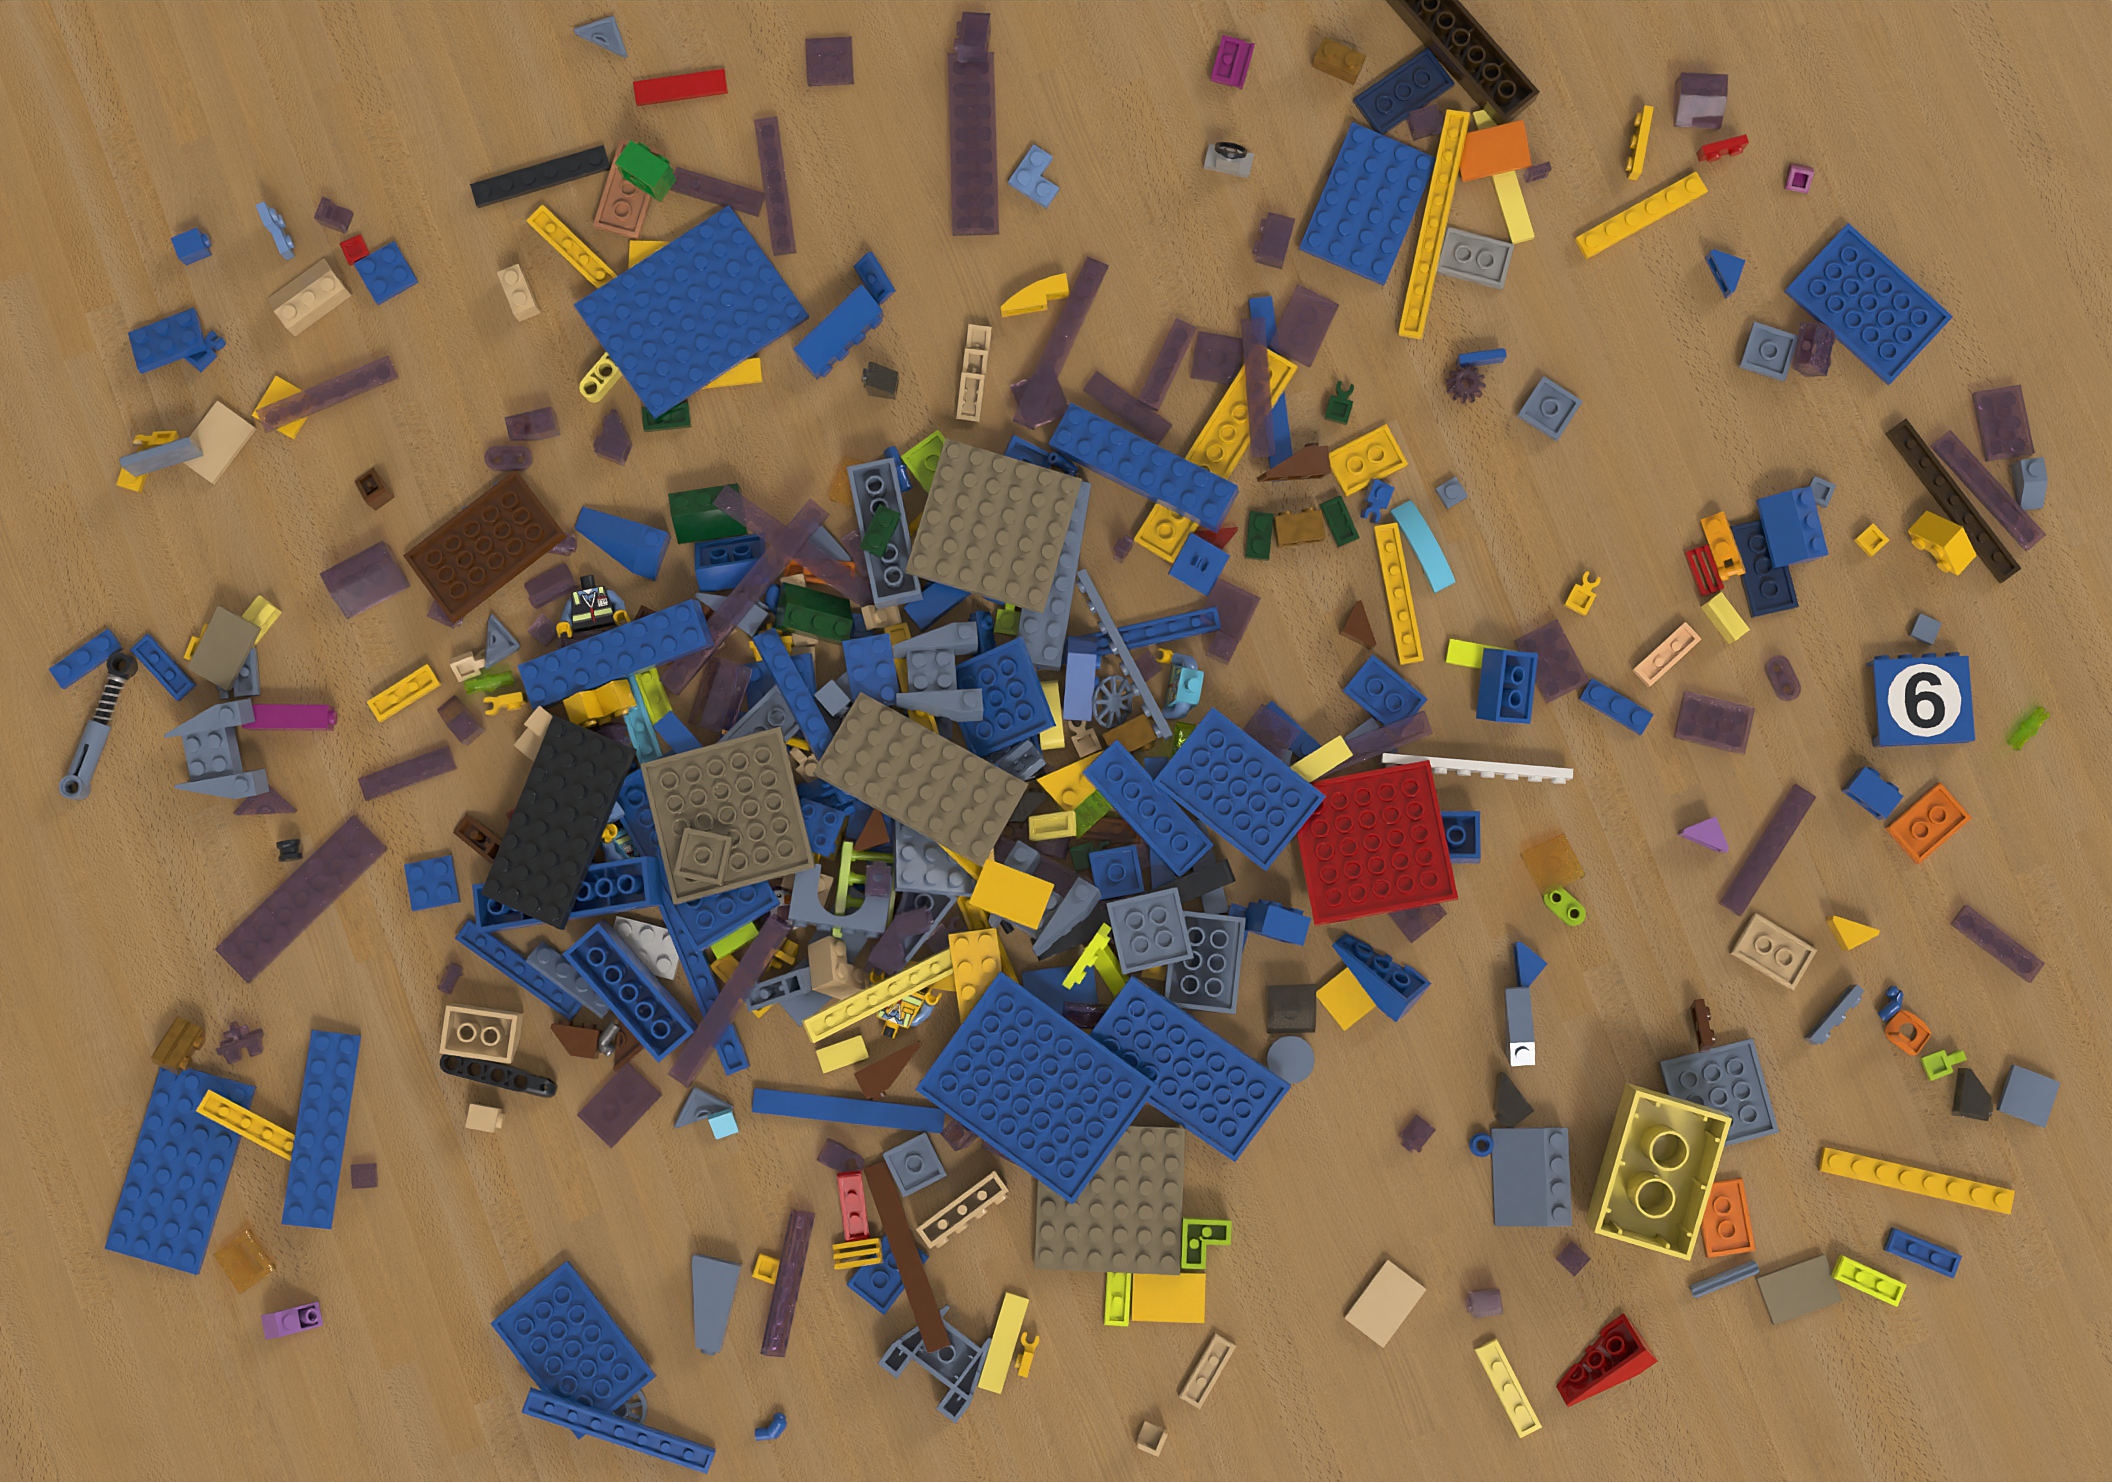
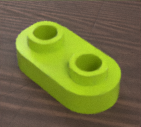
(1564, 906)

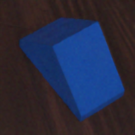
(1725, 270)
(1527, 964)

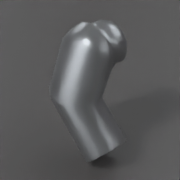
(605, 1038)

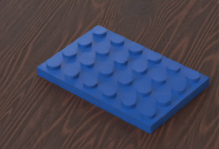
(1367, 204)
(1868, 304)
(1239, 788)
(573, 1344)

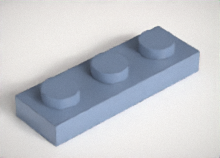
(1834, 1015)

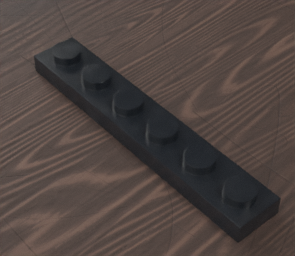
(540, 176)

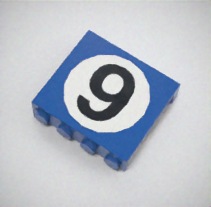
(1923, 700)

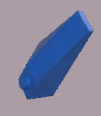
(626, 541)
(1387, 983)

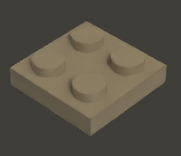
(703, 856)

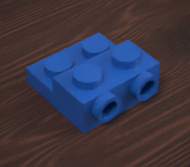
(822, 793)

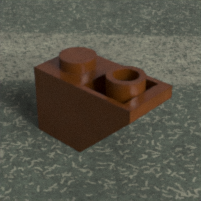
(578, 1040)

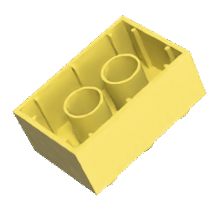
(1658, 1171)

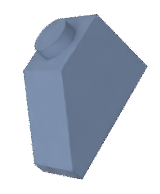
(2030, 482)

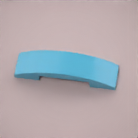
(1424, 546)

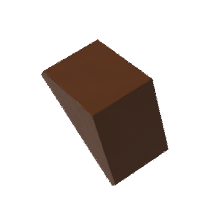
(373, 489)
(1358, 627)
(873, 834)

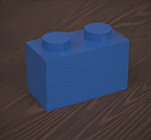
(1872, 792)

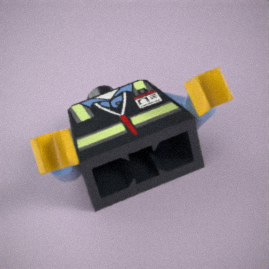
(591, 609)

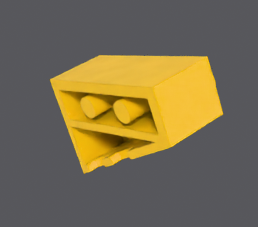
(1068, 785)

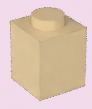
(485, 1118)

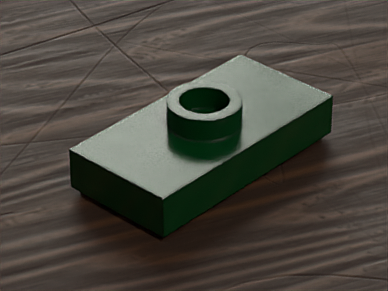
(1339, 521)

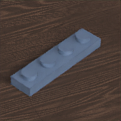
(566, 977)

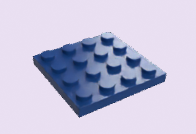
(1010, 696)

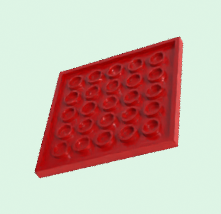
(1376, 845)

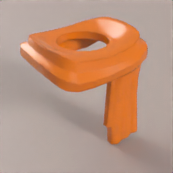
(1893, 1034)

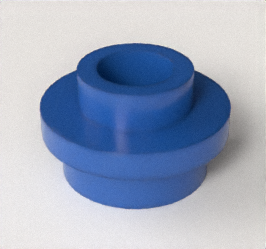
(1488, 1144)

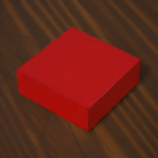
(354, 249)

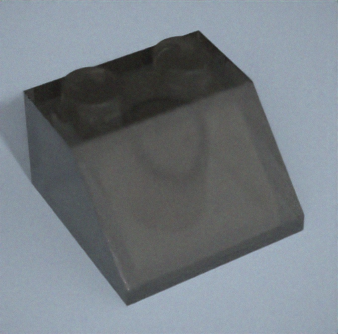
(1291, 1008)

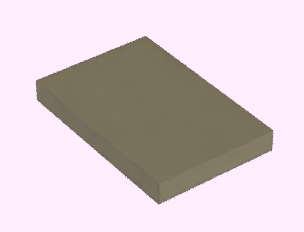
(224, 648)
(1798, 1289)

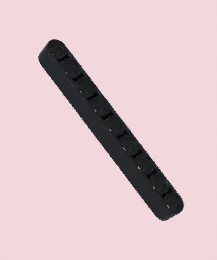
(1188, 888)

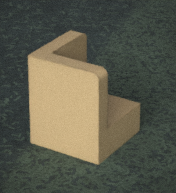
(1151, 1438)

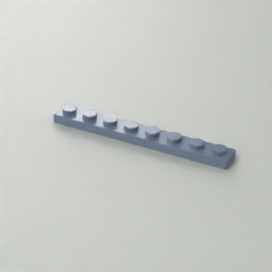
(1127, 665)

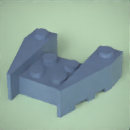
(933, 673)
(215, 755)
(1061, 912)
(955, 1365)

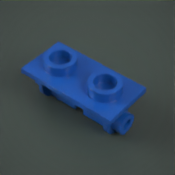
(984, 631)

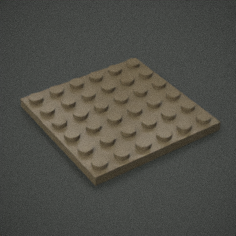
(993, 526)
(735, 791)
(1125, 1214)

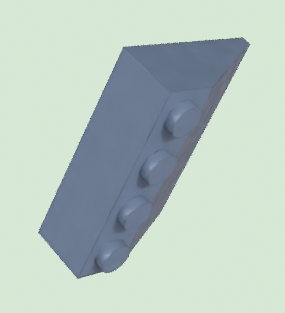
(1213, 973)
(1531, 1177)

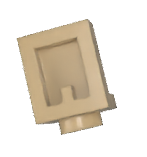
(880, 618)

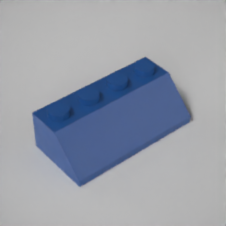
(839, 332)

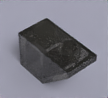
(880, 381)
(1028, 805)

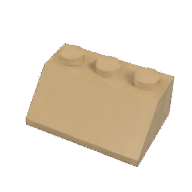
(308, 297)
(481, 1032)

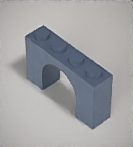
(807, 909)

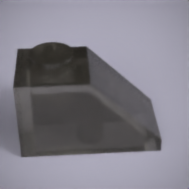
(1971, 1097)
(1509, 1102)

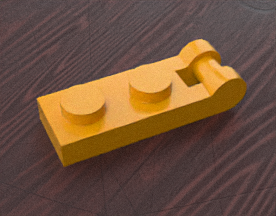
(1723, 545)

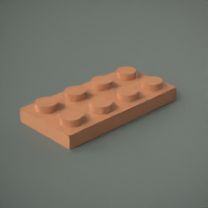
(623, 204)

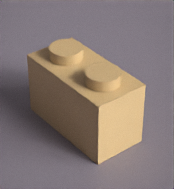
(518, 292)

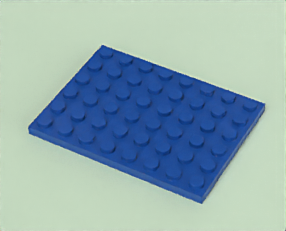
(691, 311)
(1036, 1087)

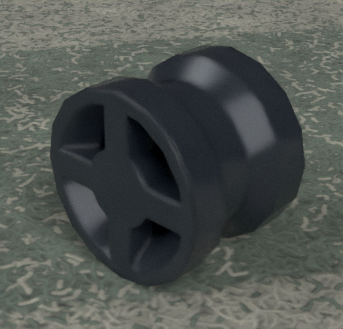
(289, 850)

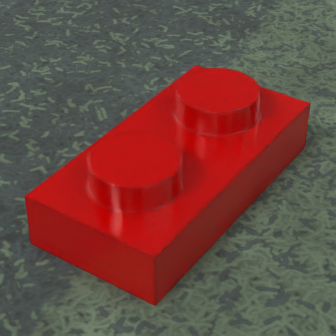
(1731, 146)

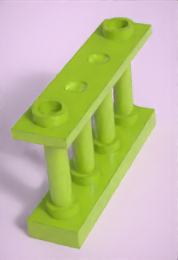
(847, 877)

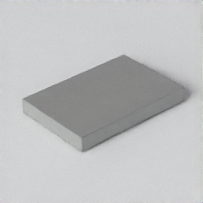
(1475, 258)

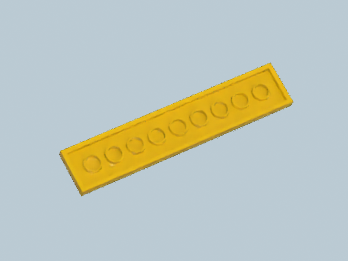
(1216, 450)

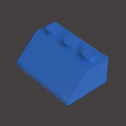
(1792, 527)
(726, 561)
(1506, 686)

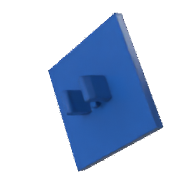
(1199, 564)

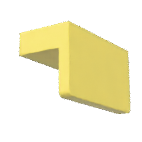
(261, 614)
(1725, 618)

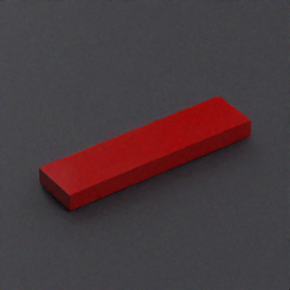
(680, 87)

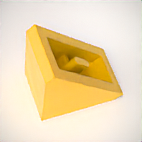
(1849, 933)

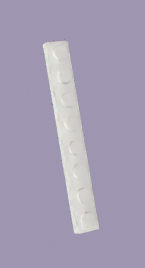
(1486, 769)

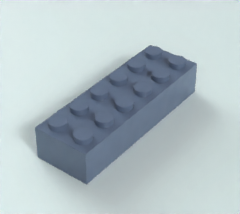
(875, 485)

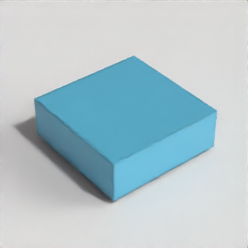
(723, 1123)

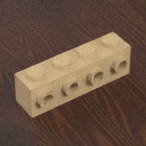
(963, 1208)

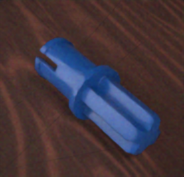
(904, 481)

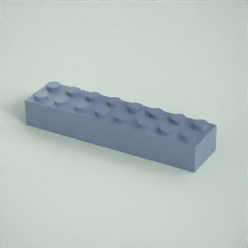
(1047, 632)

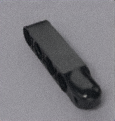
(534, 1085)

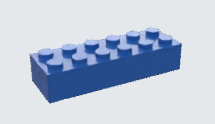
(631, 990)

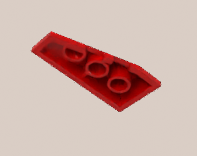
(1611, 1360)

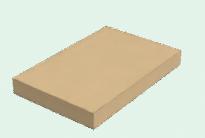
(221, 438)
(1773, 951)
(1385, 1303)

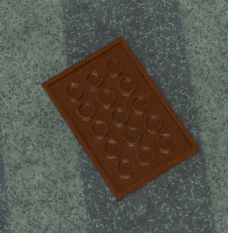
(484, 546)

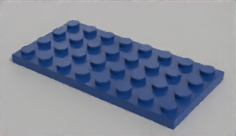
(703, 919)
(1198, 1073)
(177, 1173)

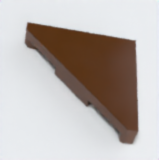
(626, 1047)

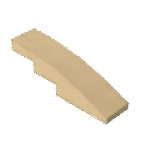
(974, 372)

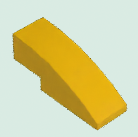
(1035, 296)

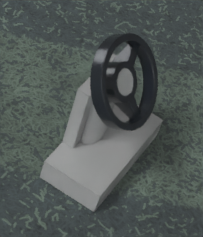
(1226, 159)

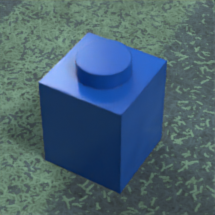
(192, 246)

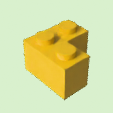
(1944, 541)
(600, 705)

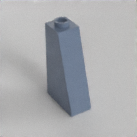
(713, 1298)

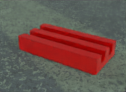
(1712, 566)

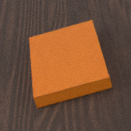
(1495, 151)
(1928, 823)
(1726, 1220)

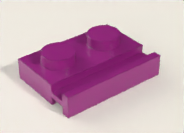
(1232, 62)

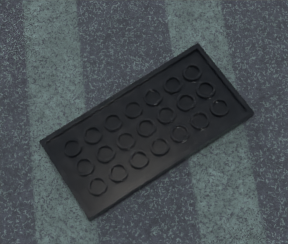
(558, 822)

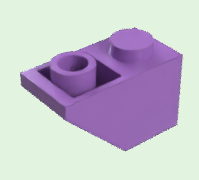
(291, 1320)

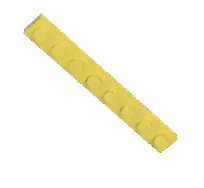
(879, 995)

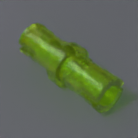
(489, 682)
(2028, 728)

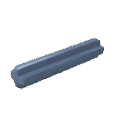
(1724, 1279)

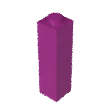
(292, 718)

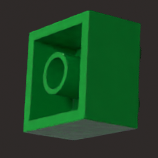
(646, 170)

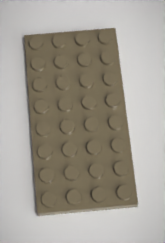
(920, 779)

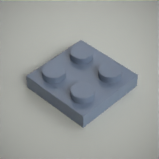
(1768, 351)
(1549, 408)
(914, 1164)

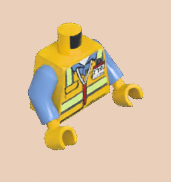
(907, 1011)

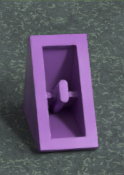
(1706, 834)

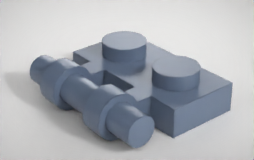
(247, 682)

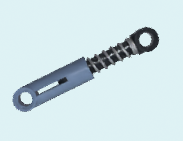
(97, 730)

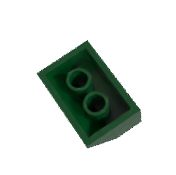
(698, 519)
(813, 614)

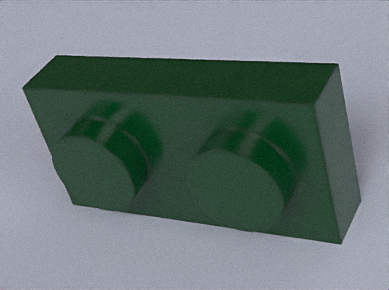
(675, 418)
(880, 531)
(1259, 536)

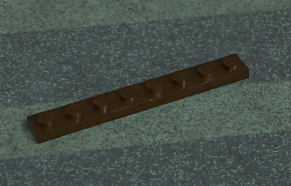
(1953, 500)

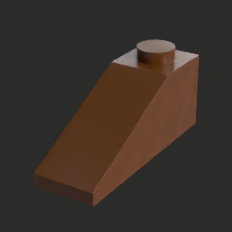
(1307, 463)
(479, 837)
(882, 1074)

